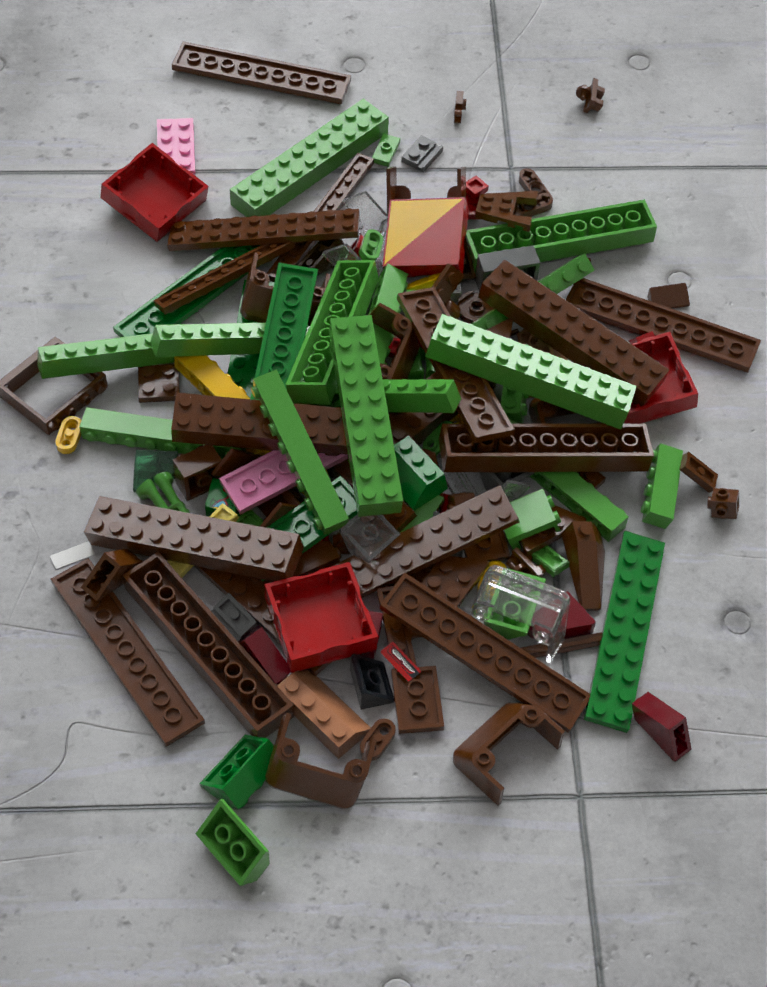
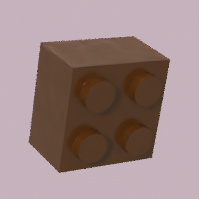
(194, 471)

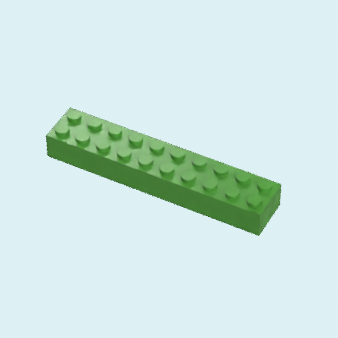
(309, 160)
(570, 232)
(346, 295)
(531, 371)
(365, 416)

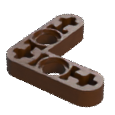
(544, 200)

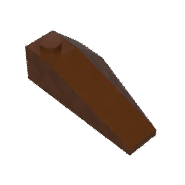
(586, 562)

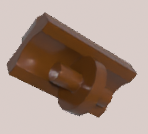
(591, 96)
(521, 563)

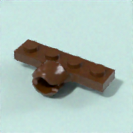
(446, 285)
(396, 631)

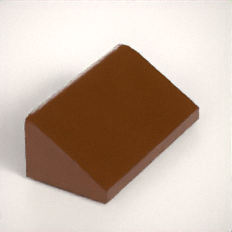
(670, 295)

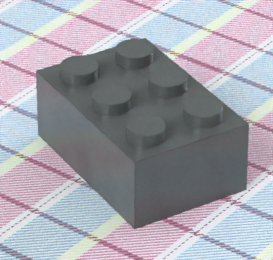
(523, 258)

